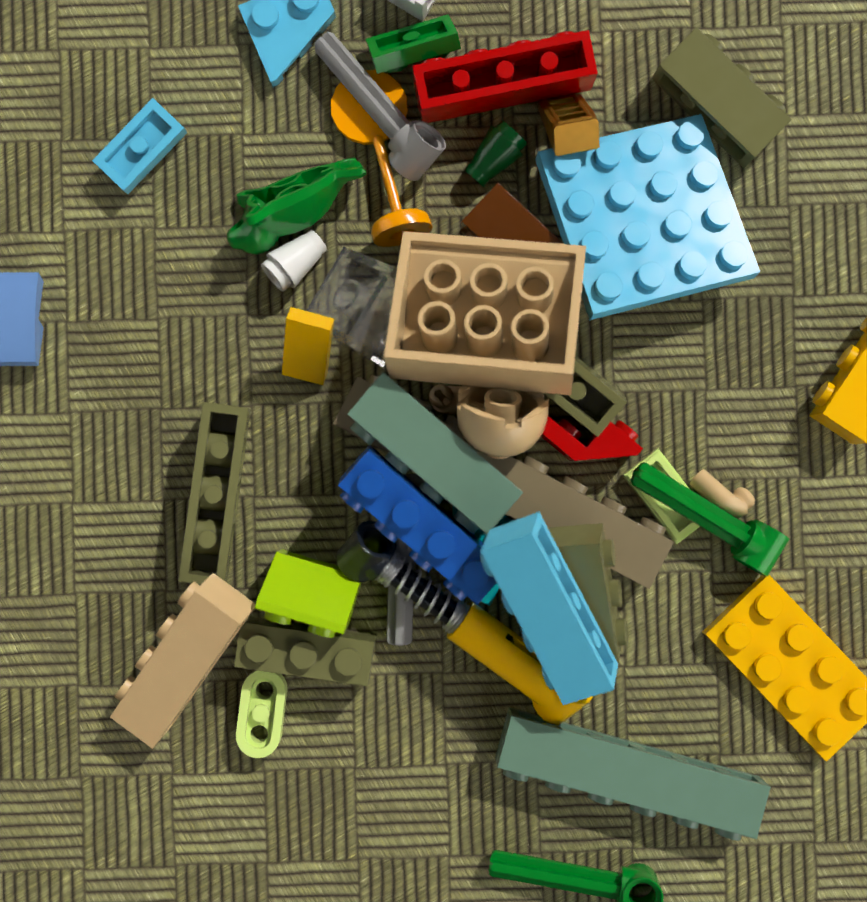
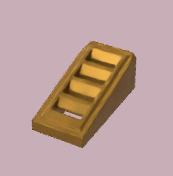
(569, 124)

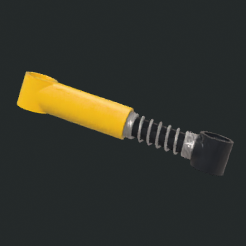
(372, 557)

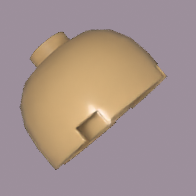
(501, 419)

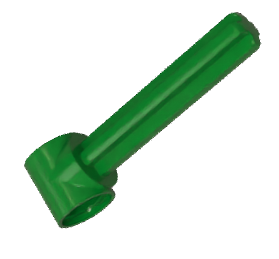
(751, 542)
(576, 877)

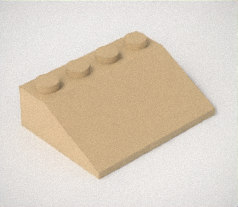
(485, 312)

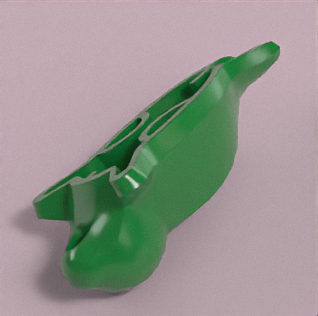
(289, 204)

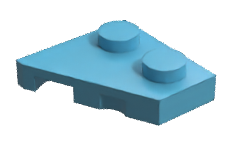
(284, 30)

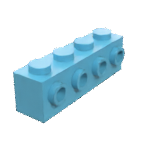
(549, 609)

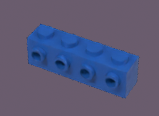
(419, 522)

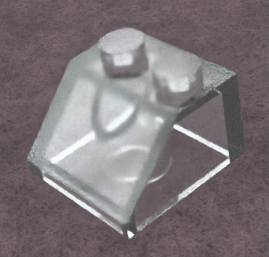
(360, 301)

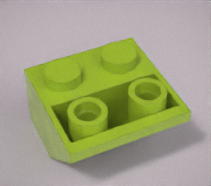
(308, 593)

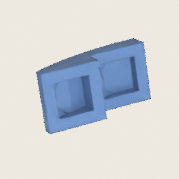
(19, 318)

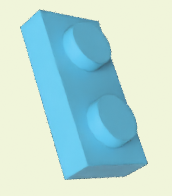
(140, 146)

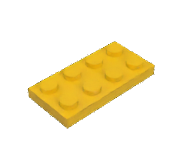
(793, 665)

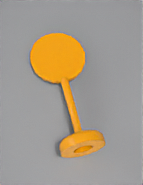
(359, 127)

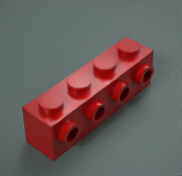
(504, 76)

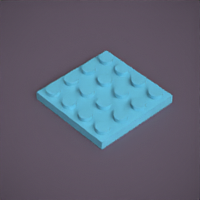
(649, 215)

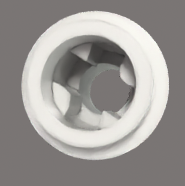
(293, 260)

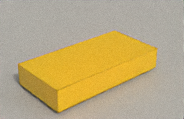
(307, 345)

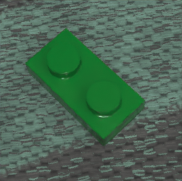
(414, 43)

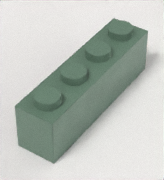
(434, 453)

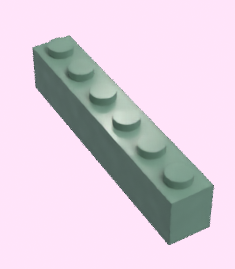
(632, 774)

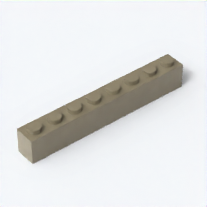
(638, 546)

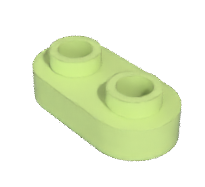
(261, 710)

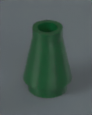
(496, 152)

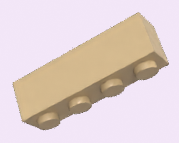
(182, 659)

